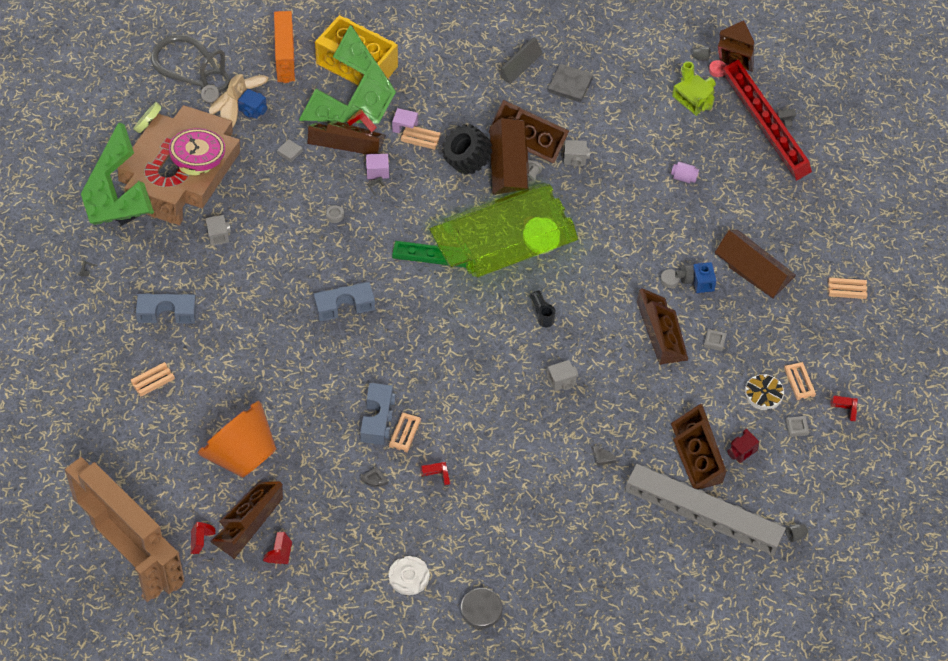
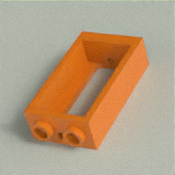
(284, 46)

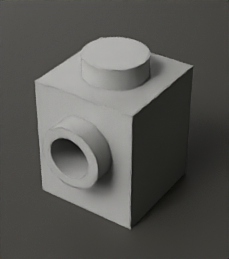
(576, 152)
(217, 230)
(562, 375)

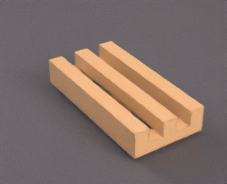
(422, 134)
(848, 286)
(151, 376)
(804, 394)
(399, 446)

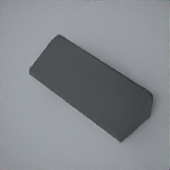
(521, 61)

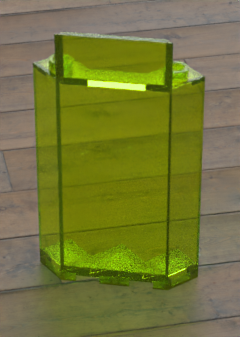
(505, 231)

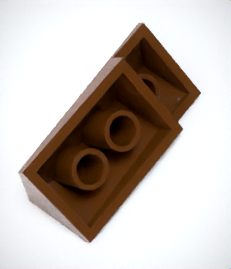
(737, 44)
(542, 136)
(345, 137)
(509, 156)
(753, 263)
(662, 328)
(698, 449)
(247, 517)

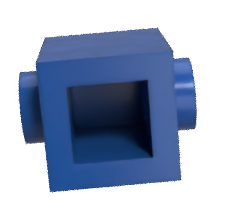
(252, 104)
(704, 277)

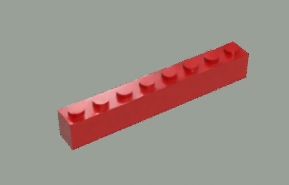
(767, 120)

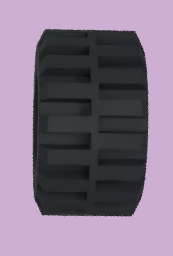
(459, 141)

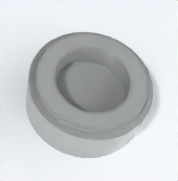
(209, 94)
(334, 214)
(668, 278)

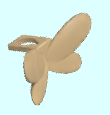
(228, 102)

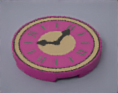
(197, 149)

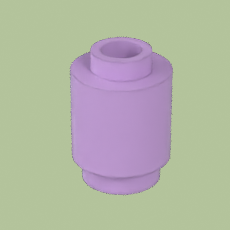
(685, 172)

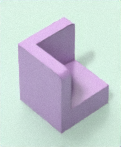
(404, 118)
(377, 166)

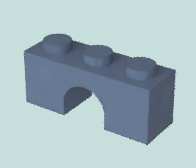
(357, 295)
(151, 305)
(375, 428)

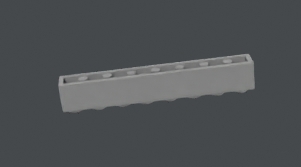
(705, 509)

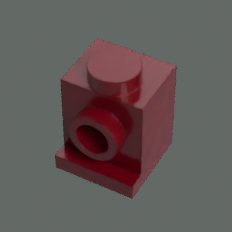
(743, 446)

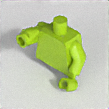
(694, 91)

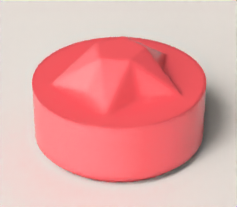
(716, 68)

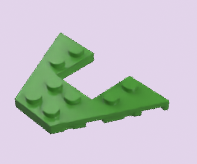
(371, 95)
(99, 192)

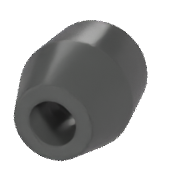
(702, 53)
(798, 531)

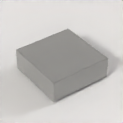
(289, 150)
(715, 340)
(797, 426)

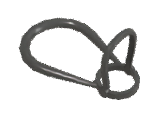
(208, 58)

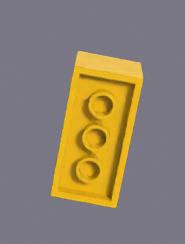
(383, 50)

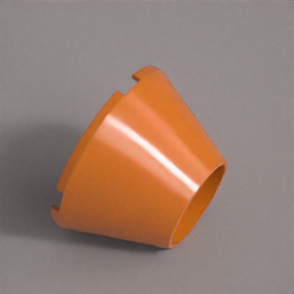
(242, 442)

